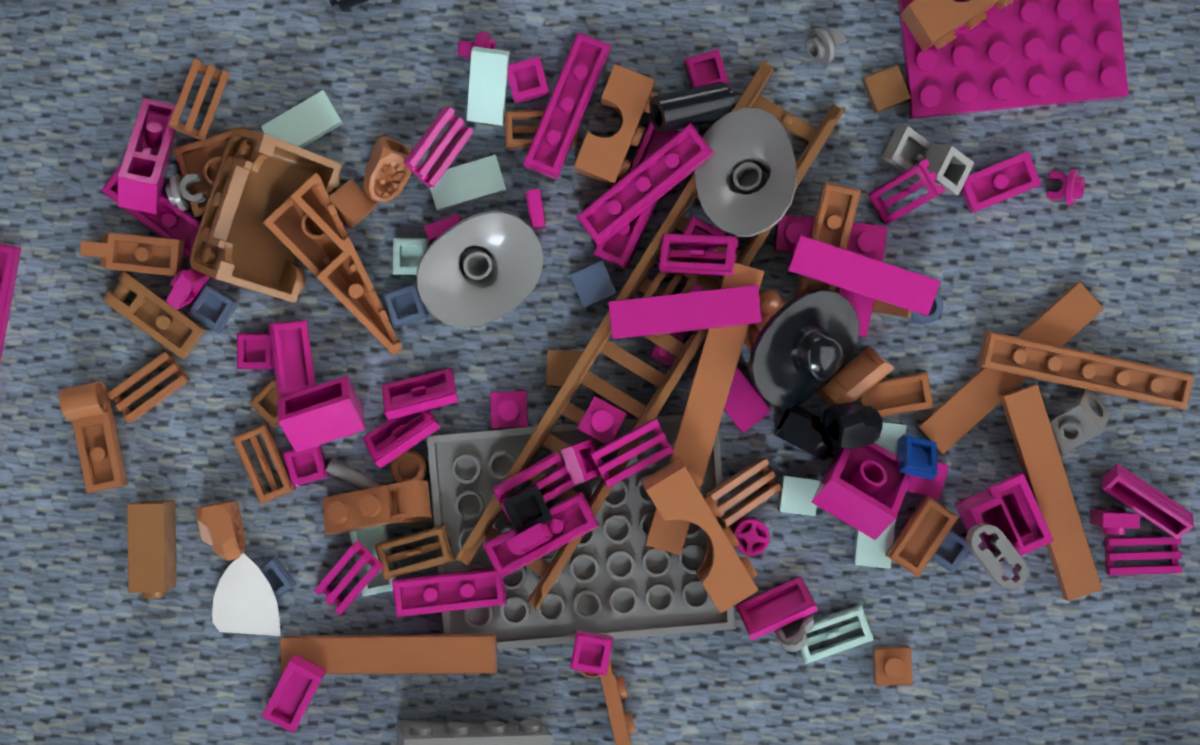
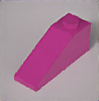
(147, 158)

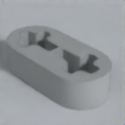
(990, 560)

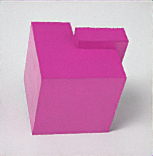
(1011, 509)

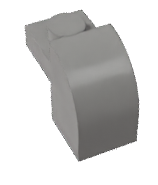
(910, 148)

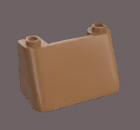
(249, 186)

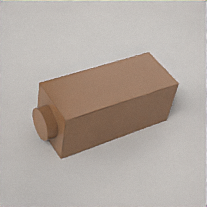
(151, 547)

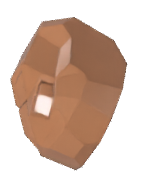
(386, 171)
(222, 528)

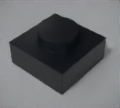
(526, 508)

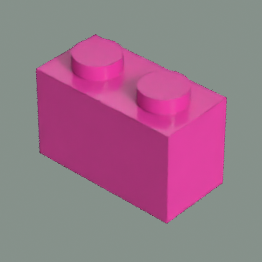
(321, 414)

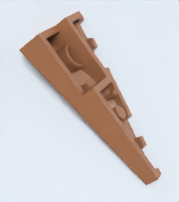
(316, 236)

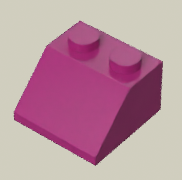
(863, 488)

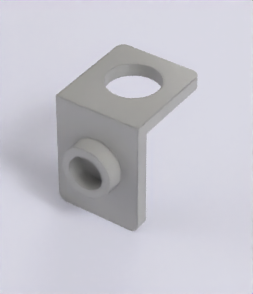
(1079, 422)

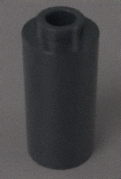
(692, 106)

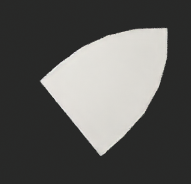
(245, 601)

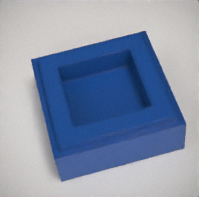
(917, 457)

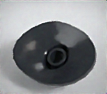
(803, 347)

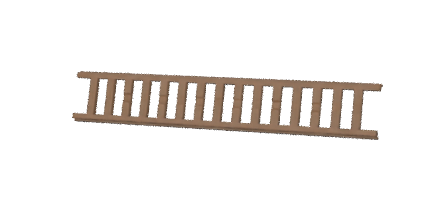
(600, 344)

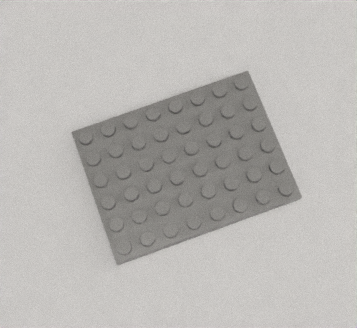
(612, 577)

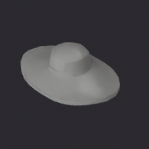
(750, 175)
(480, 269)

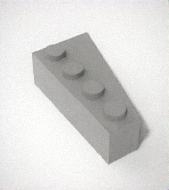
(466, 733)

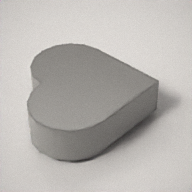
(793, 636)

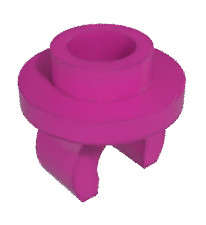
(482, 40)
(1072, 187)

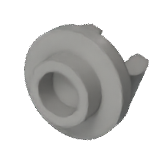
(822, 45)
(179, 191)

